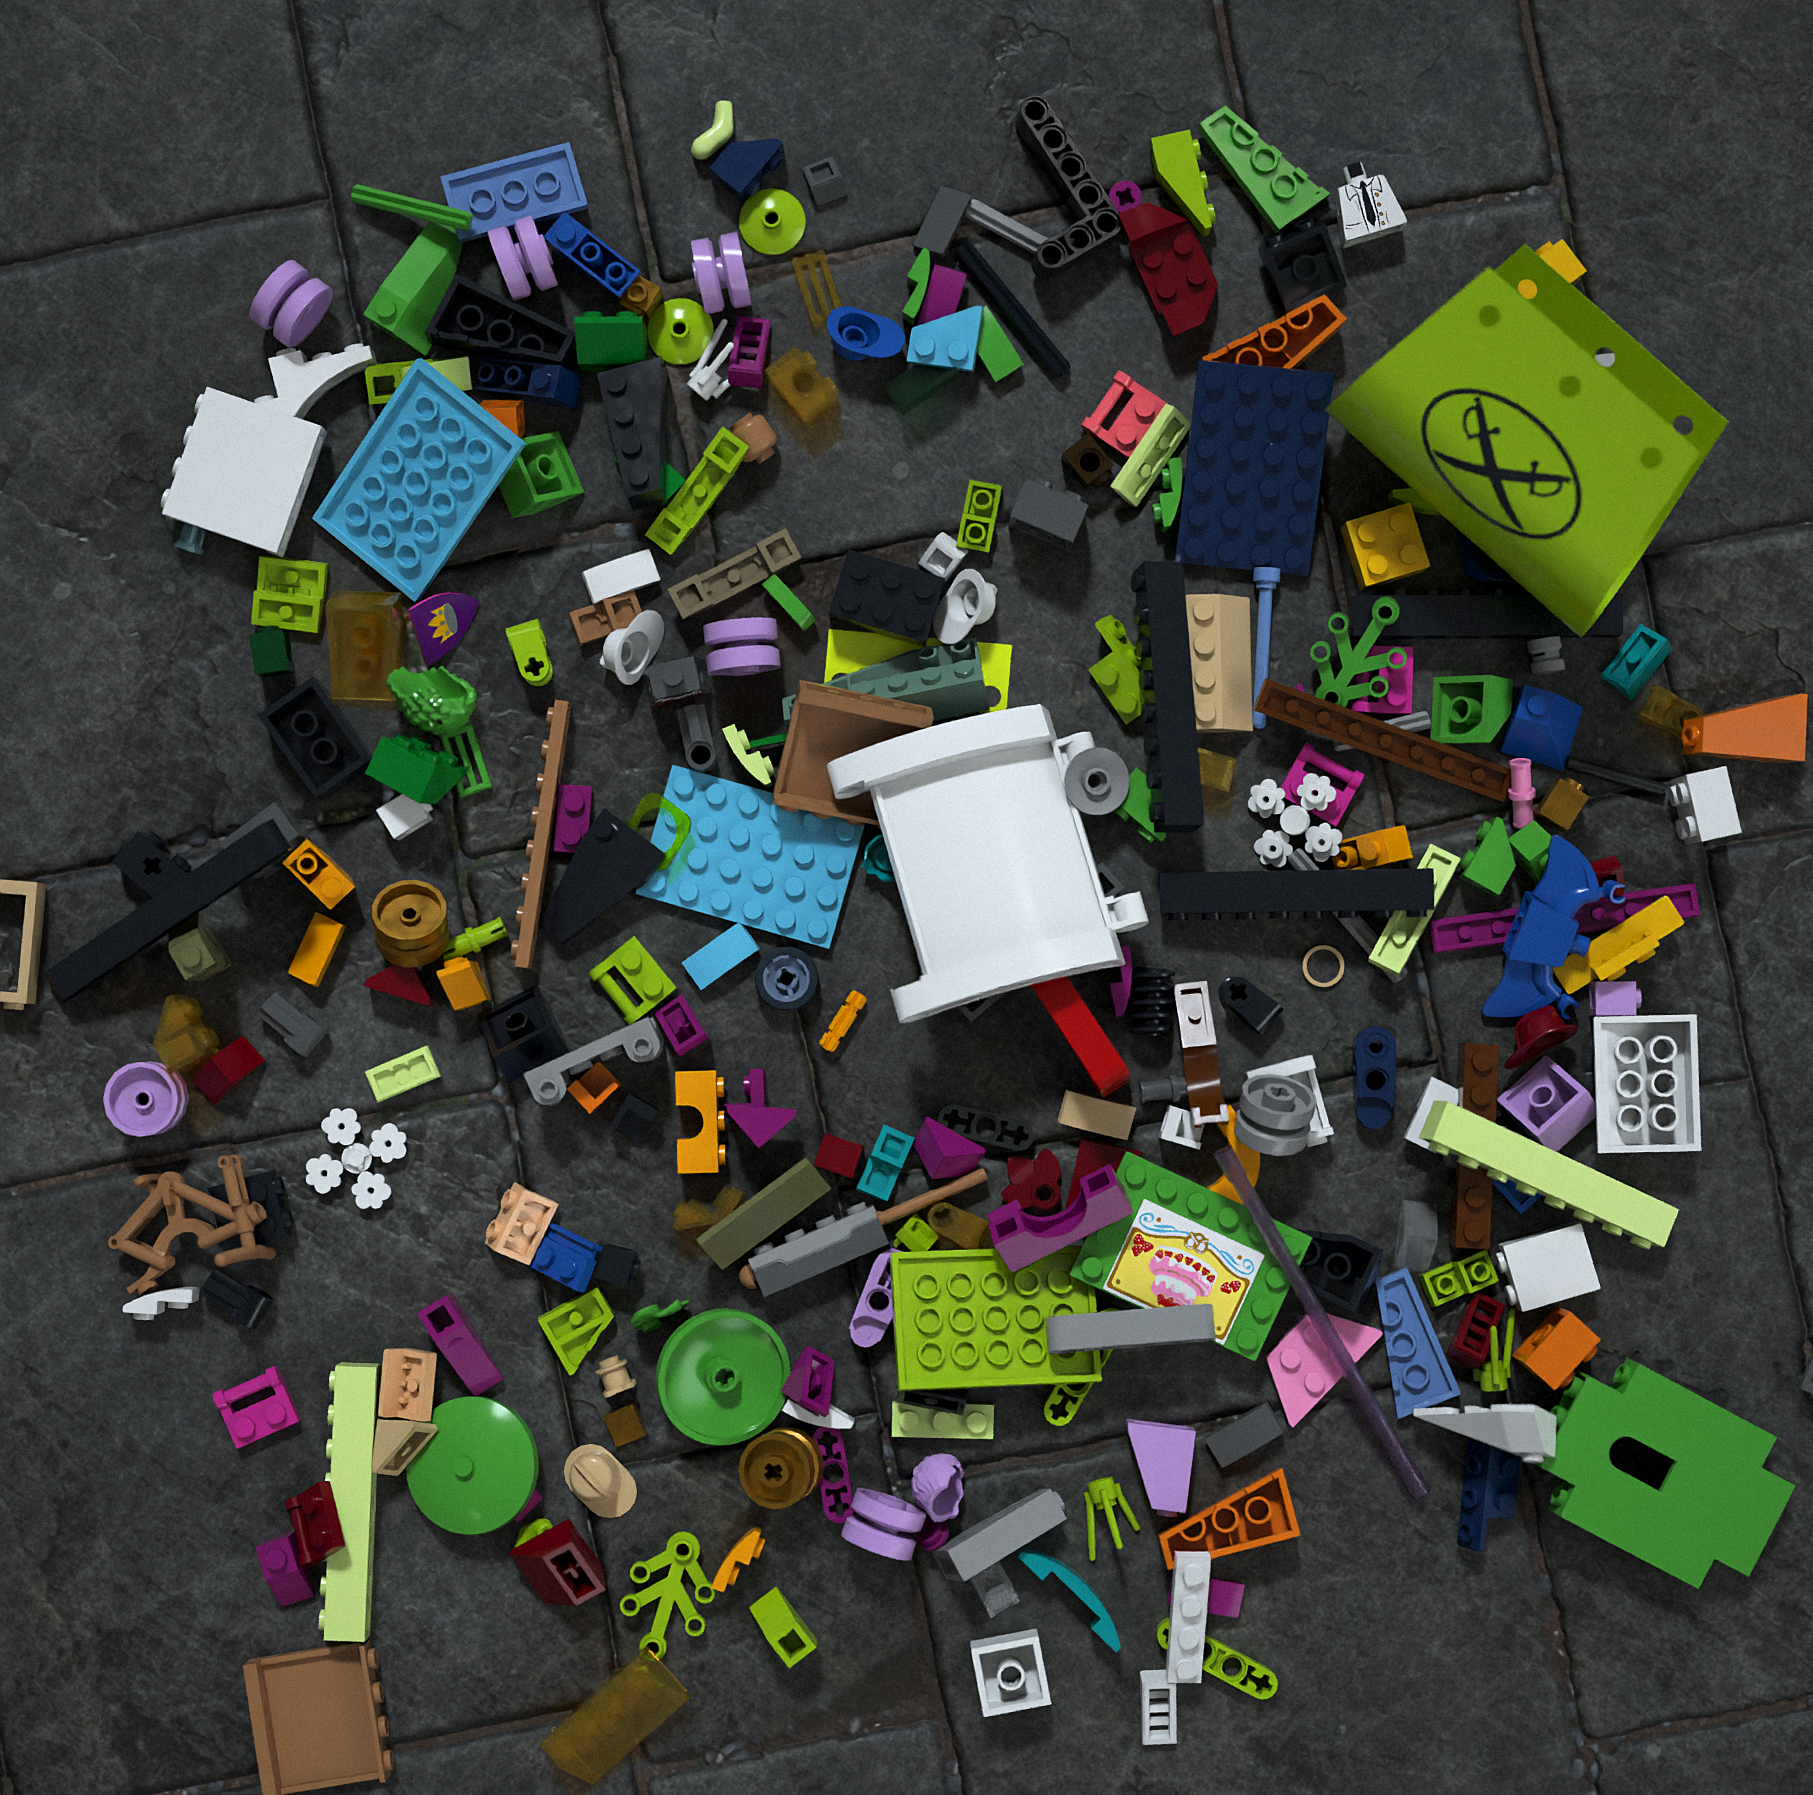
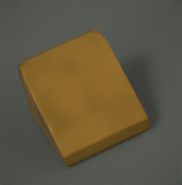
(625, 1424)

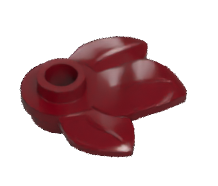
(1030, 1177)

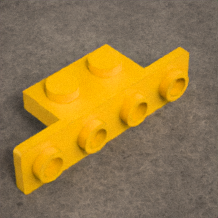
(1620, 946)

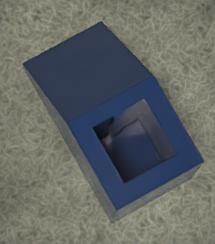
(745, 164)

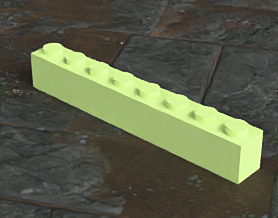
(1548, 1174)
(354, 1486)

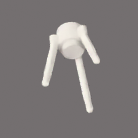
(704, 379)

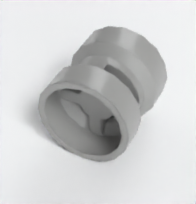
(1546, 655)

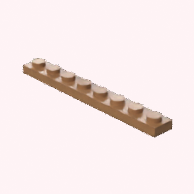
(539, 848)

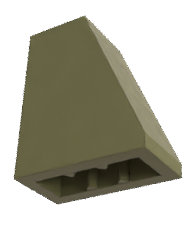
(197, 949)

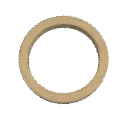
(1306, 974)

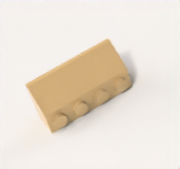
(1220, 662)

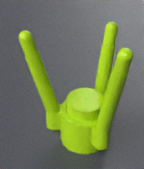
(1493, 1372)
(1103, 1494)

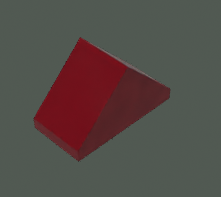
(403, 983)
(228, 1069)

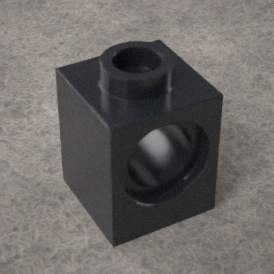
(616, 1264)

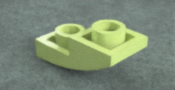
(757, 766)

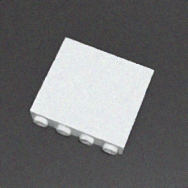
(243, 471)

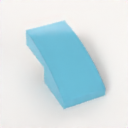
(720, 955)

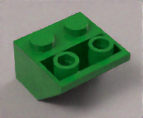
(610, 341)
(414, 768)

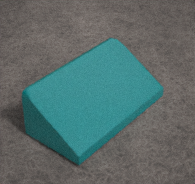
(1636, 661)

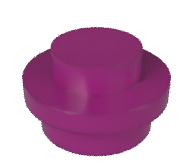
(932, 1535)

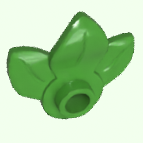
(650, 1317)

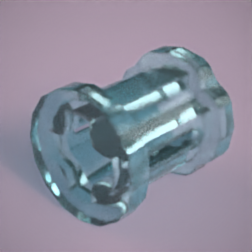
(191, 539)

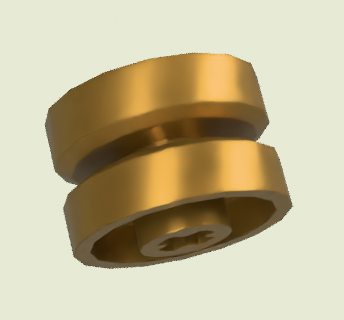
(410, 923)
(800, 1465)

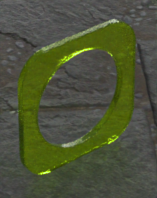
(682, 820)

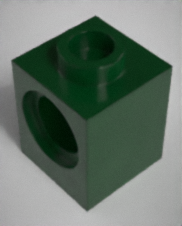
(271, 652)

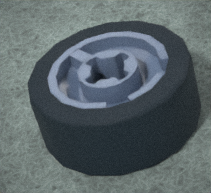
(769, 974)

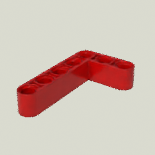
(1083, 1034)

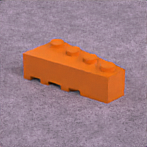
(1286, 340)

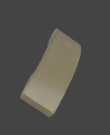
(734, 575)

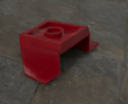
(1170, 265)

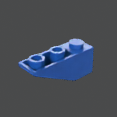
(590, 255)

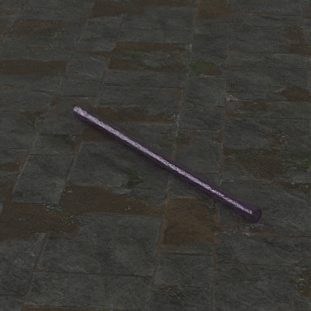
(1406, 1468)

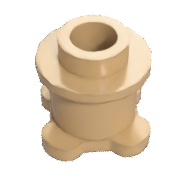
(614, 1376)

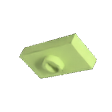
(403, 1073)

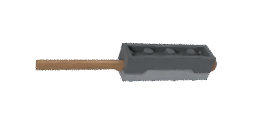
(837, 1240)

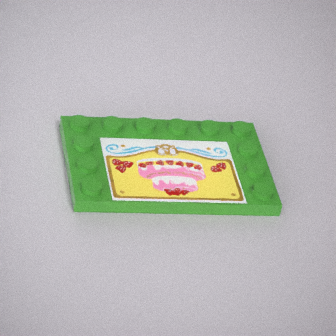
(1190, 1250)

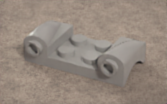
(641, 1041)

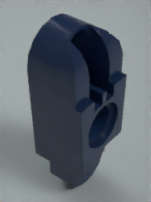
(1373, 1106)

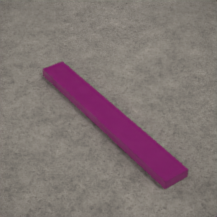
(1494, 926)

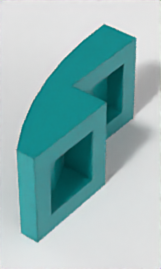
(885, 1163)

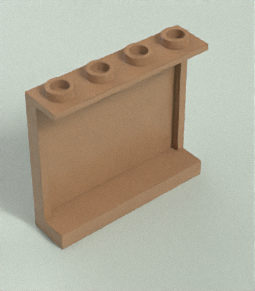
(827, 726)
(318, 1718)

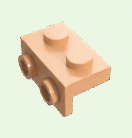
(407, 1384)

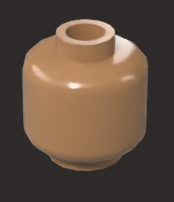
(756, 434)

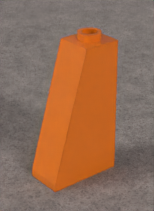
(1757, 731)

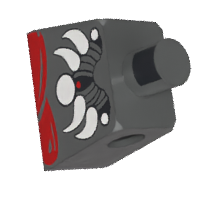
(676, 680)

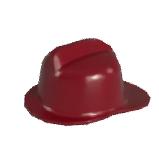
(1537, 1033)

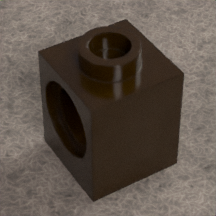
(1088, 448)

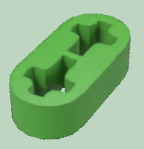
(788, 602)

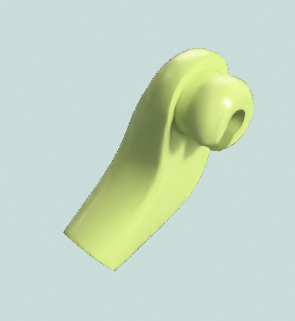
(718, 134)

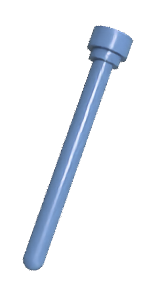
(1266, 582)

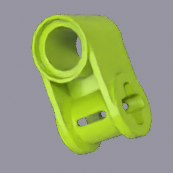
(530, 647)

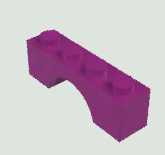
(1029, 1238)

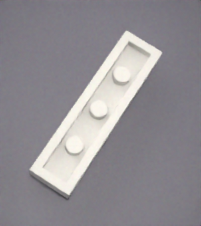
(1188, 1617)

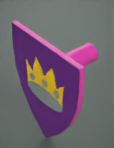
(441, 622)

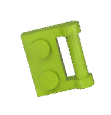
(641, 973)

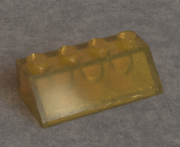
(615, 1717)

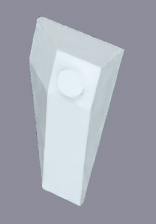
(1513, 1428)

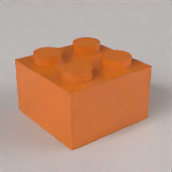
(1557, 1348)

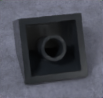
(522, 1033)

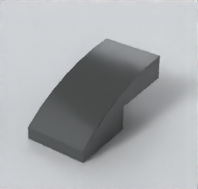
(1244, 1434)

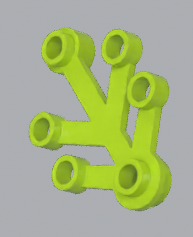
(670, 1589)

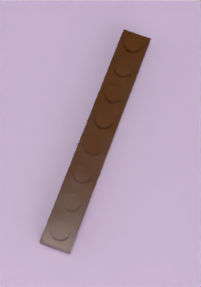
(1383, 739)

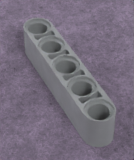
(1130, 1328)

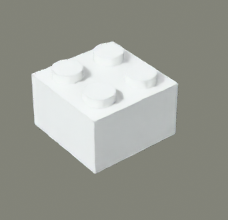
(1704, 806)
(1010, 1672)

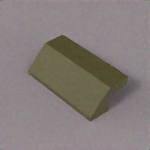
(764, 1213)

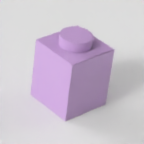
(1614, 998)

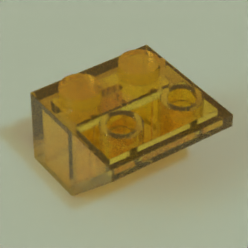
(182, 1036)

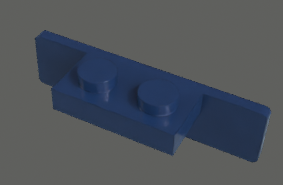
(1487, 1491)

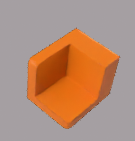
(594, 1087)

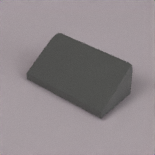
(942, 221)

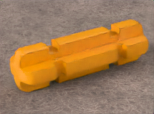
(842, 1021)

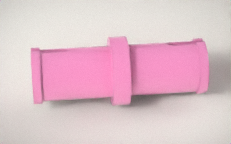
(1521, 792)

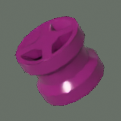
(1123, 203)

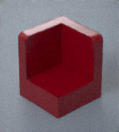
(838, 1155)

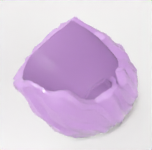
(938, 1486)

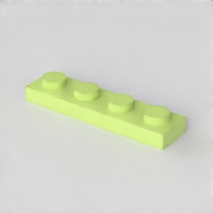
(1404, 932)

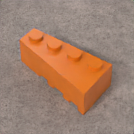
(1238, 1522)

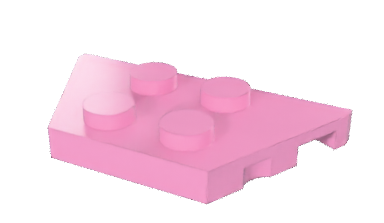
(1304, 1366)

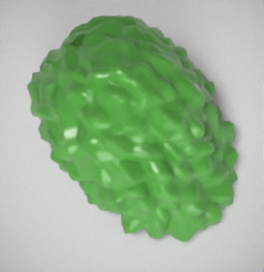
(433, 699)

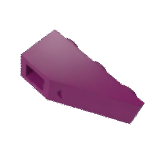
(460, 1344)

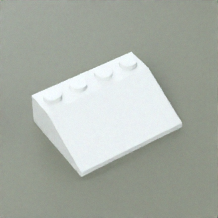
(1646, 1083)

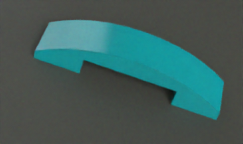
(1043, 1564)

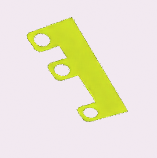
(857, 650)

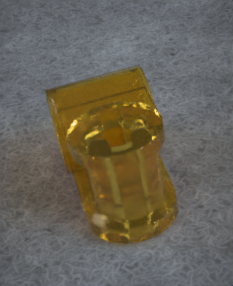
(1668, 711)
(964, 1227)

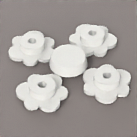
(1295, 820)
(356, 1158)

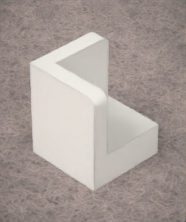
(1179, 1128)

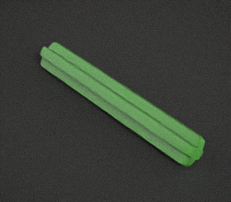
(411, 207)

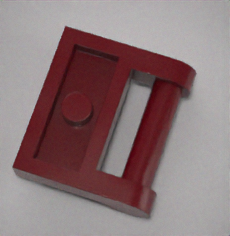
(322, 1521)

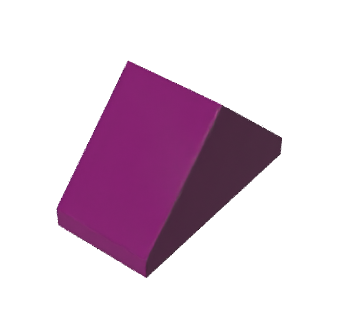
(681, 1025)
(759, 1121)
(945, 1151)
(811, 1381)

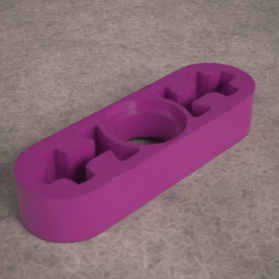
(846, 1496)

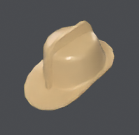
(600, 1481)

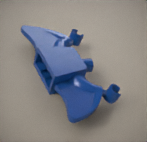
(1546, 933)

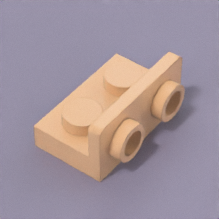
(520, 1223)

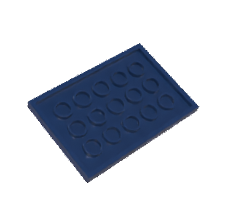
(1253, 466)

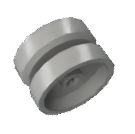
(1274, 1114)

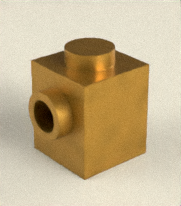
(1561, 804)

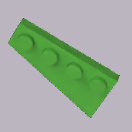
(1264, 175)

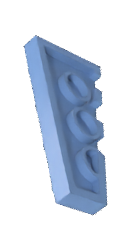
(1413, 1349)

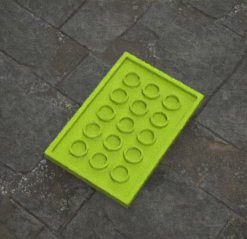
(979, 1325)

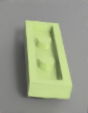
(1151, 455)
(922, 1422)

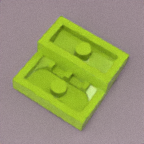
(289, 593)

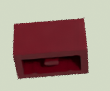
(560, 1566)

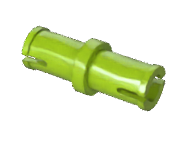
(475, 939)

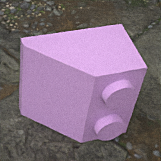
(1549, 1104)

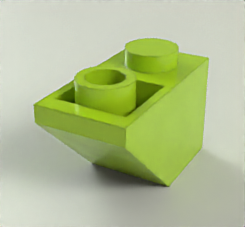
(783, 1627)

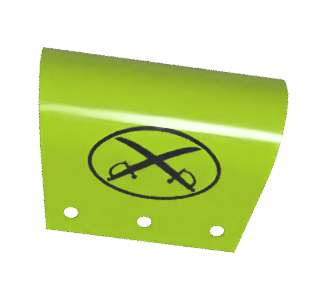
(1532, 439)

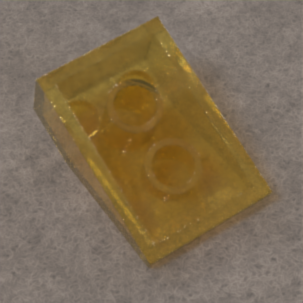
(364, 642)

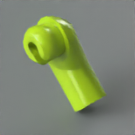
(532, 1530)

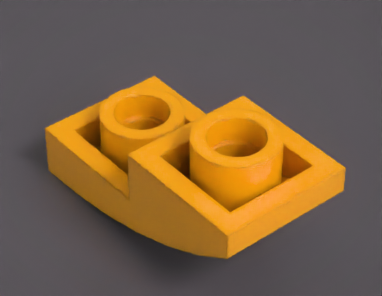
(746, 1548)

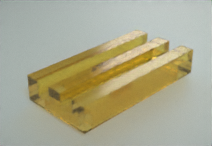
(809, 259)

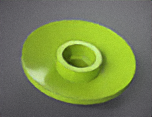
(776, 237)
(685, 347)

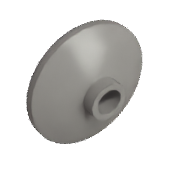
(1111, 781)

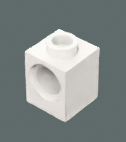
(404, 816)

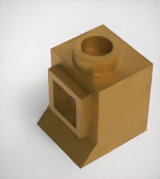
(642, 298)

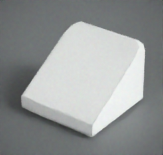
(943, 556)

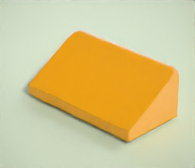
(316, 949)

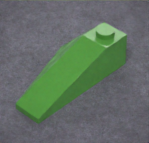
(417, 287)

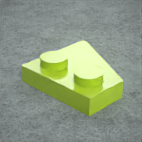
(576, 1326)

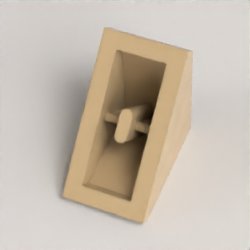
(398, 1444)

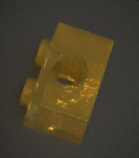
(807, 405)

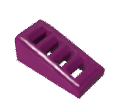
(749, 372)

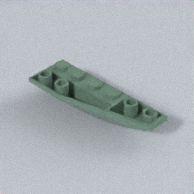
(934, 676)

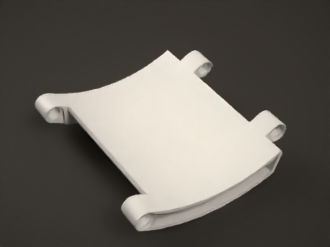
(988, 857)

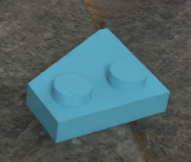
(947, 341)

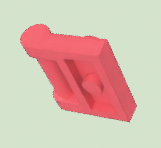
(1131, 422)

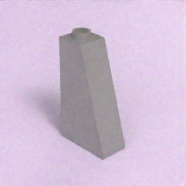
(999, 1535)

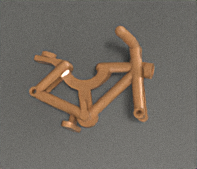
(170, 1191)

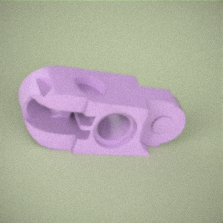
(867, 1322)

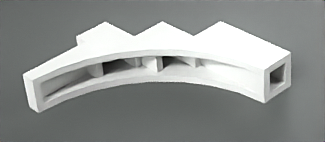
(304, 382)

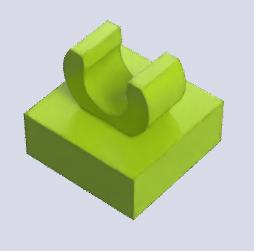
(916, 1235)

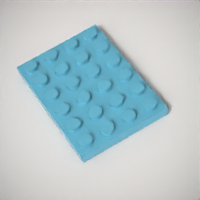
(418, 480)
(753, 859)

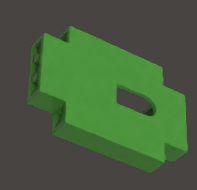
(1713, 1497)

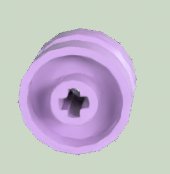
(524, 257)
(720, 273)
(291, 303)
(743, 646)
(126, 1104)
(883, 1524)

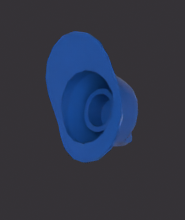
(863, 334)

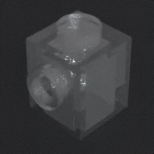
(994, 1589)

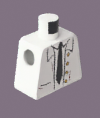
(1366, 208)

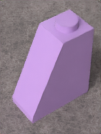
(1164, 1462)

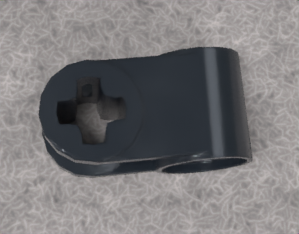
(1253, 1008)

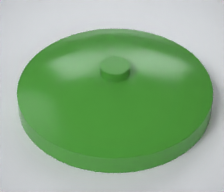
(722, 1376)
(475, 1466)

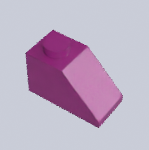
(282, 1569)

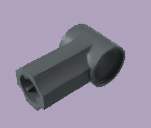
(696, 736)
(299, 1029)

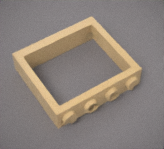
(31, 942)

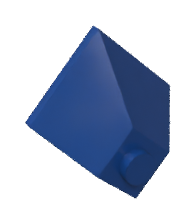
(1541, 727)

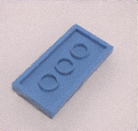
(516, 187)

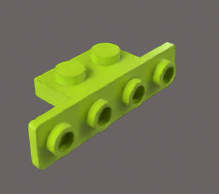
(1119, 670)

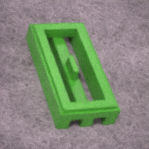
(475, 787)

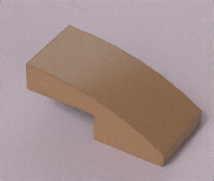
(604, 617)

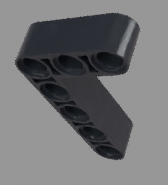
(1069, 190)

